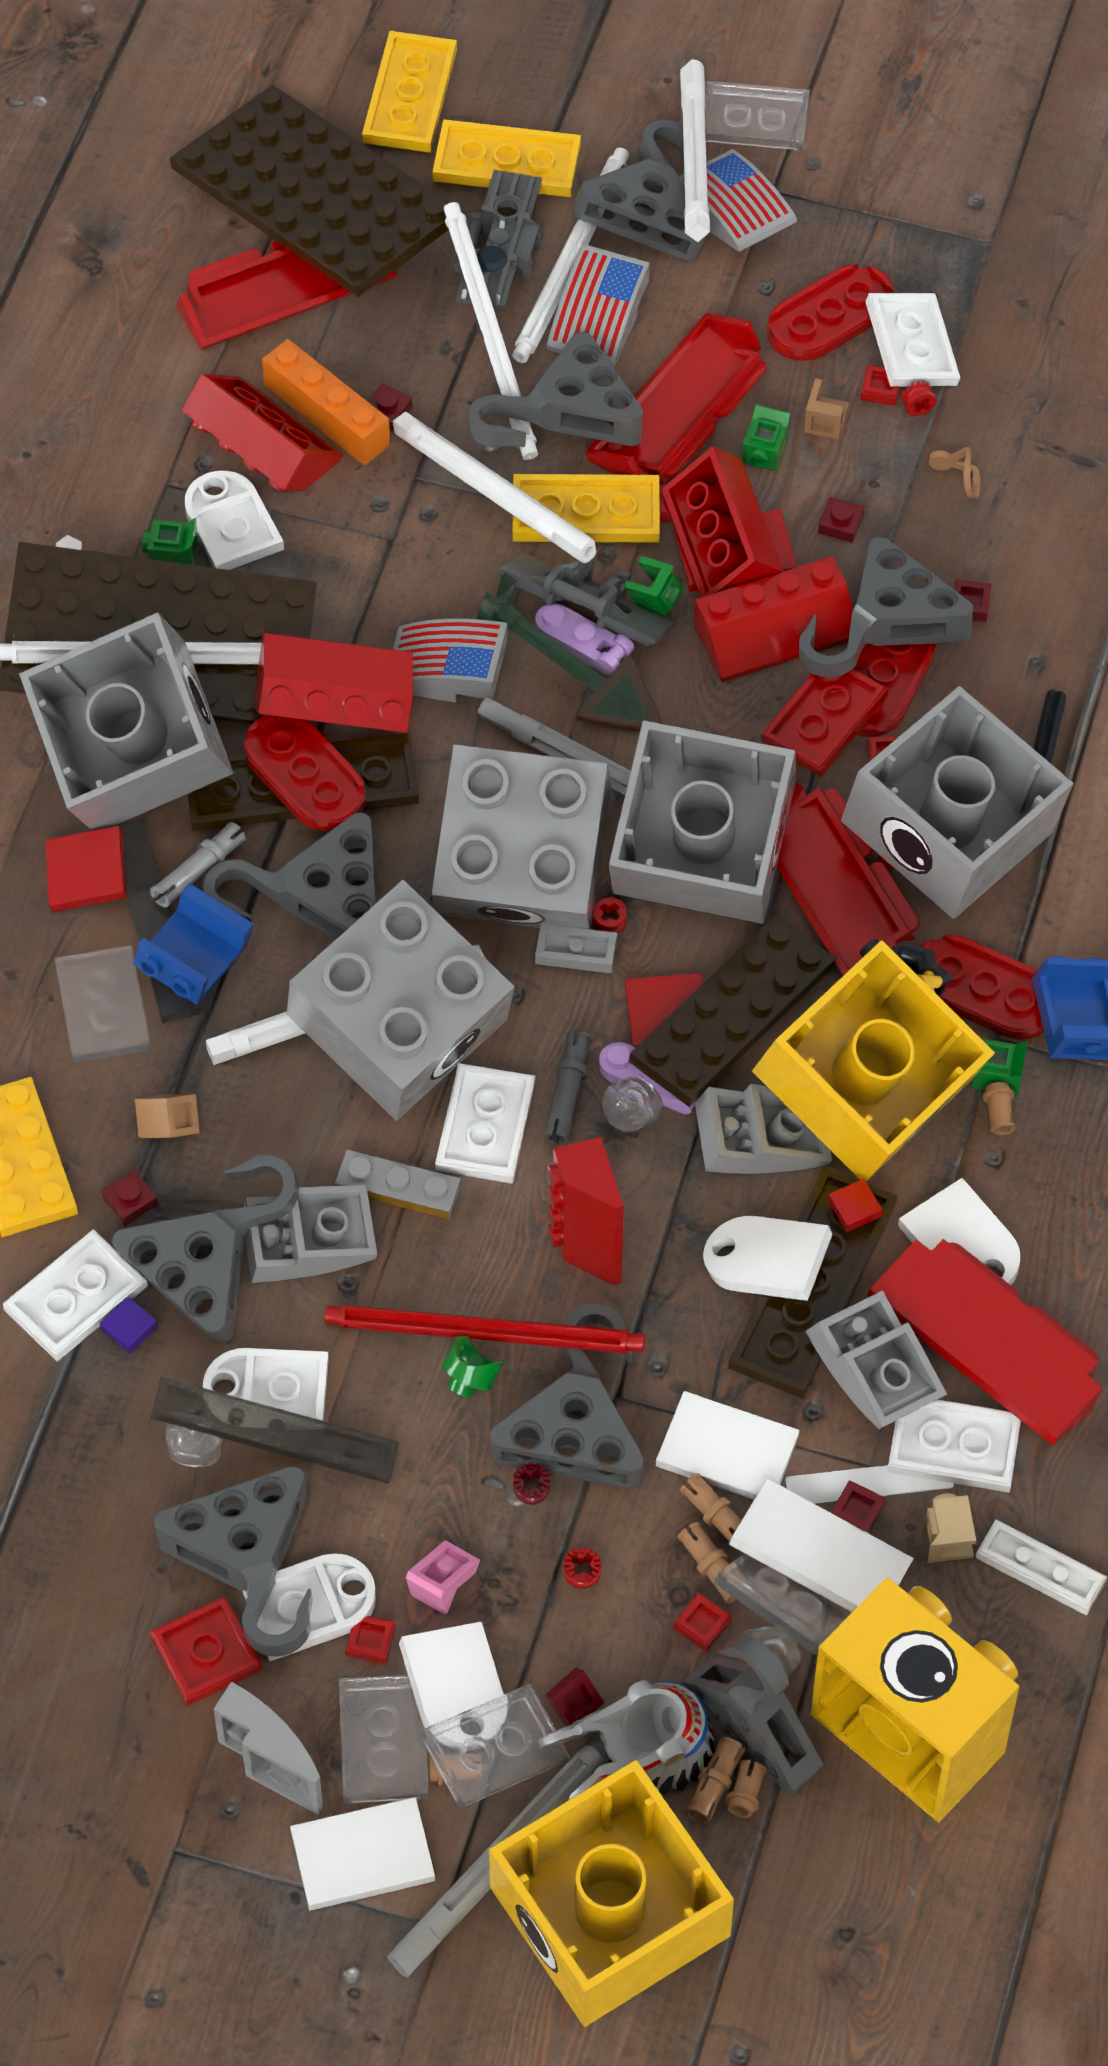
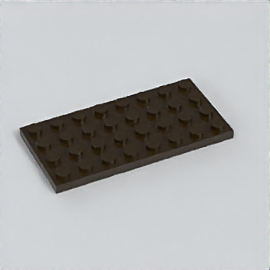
(314, 190)
(91, 594)

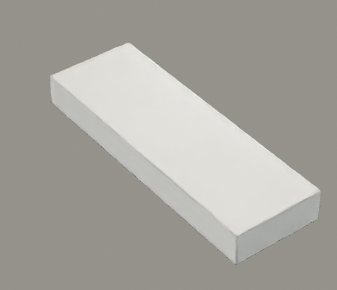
(1041, 1567)

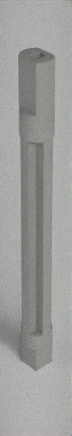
(548, 740)
(476, 1880)

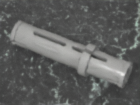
(207, 856)

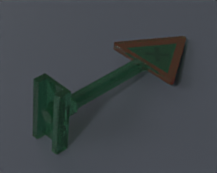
(616, 700)

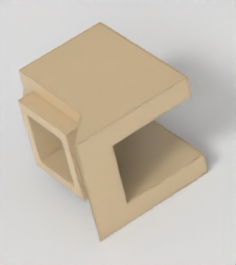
(950, 1528)

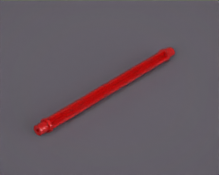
(485, 1328)

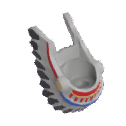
(657, 1726)

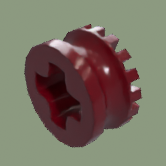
(529, 1472)

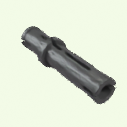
(571, 1074)

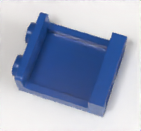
(1074, 1006)

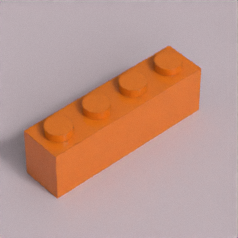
(326, 402)

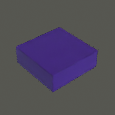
(128, 1325)

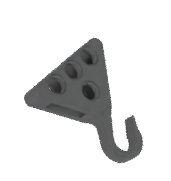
(646, 183)
(563, 390)
(892, 611)
(322, 863)
(218, 1274)
(593, 1436)
(217, 1544)
(754, 1709)

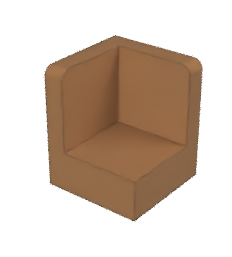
(823, 414)
(167, 1116)

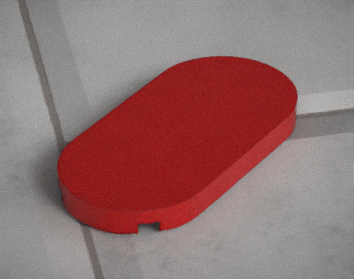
(825, 313)
(901, 672)
(304, 771)
(988, 987)

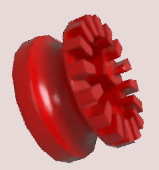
(918, 399)
(609, 905)
(580, 1556)

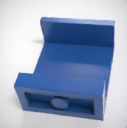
(194, 945)

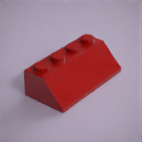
(259, 432)
(720, 523)
(764, 618)
(334, 682)
(586, 1209)

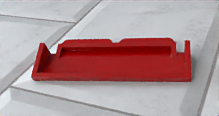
(253, 293)
(687, 398)
(836, 884)
(993, 1336)

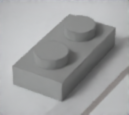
(576, 948)

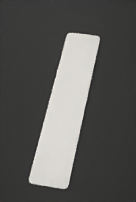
(829, 1485)

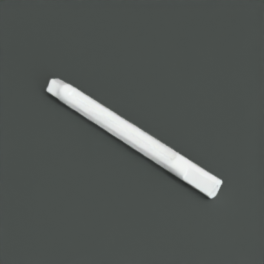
(693, 105)
(495, 487)
(257, 1036)

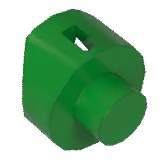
(469, 1368)

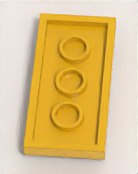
(409, 91)
(472, 151)
(598, 505)
(31, 1171)

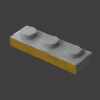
(400, 1184)

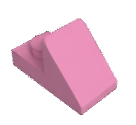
(440, 1575)

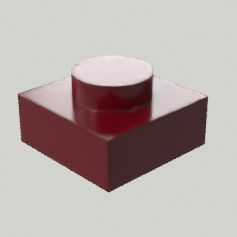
(390, 402)
(841, 519)
(978, 594)
(129, 1197)
(859, 1506)
(574, 1697)

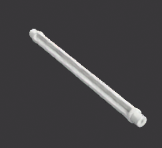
(556, 282)
(486, 318)
(199, 652)

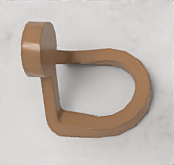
(943, 461)

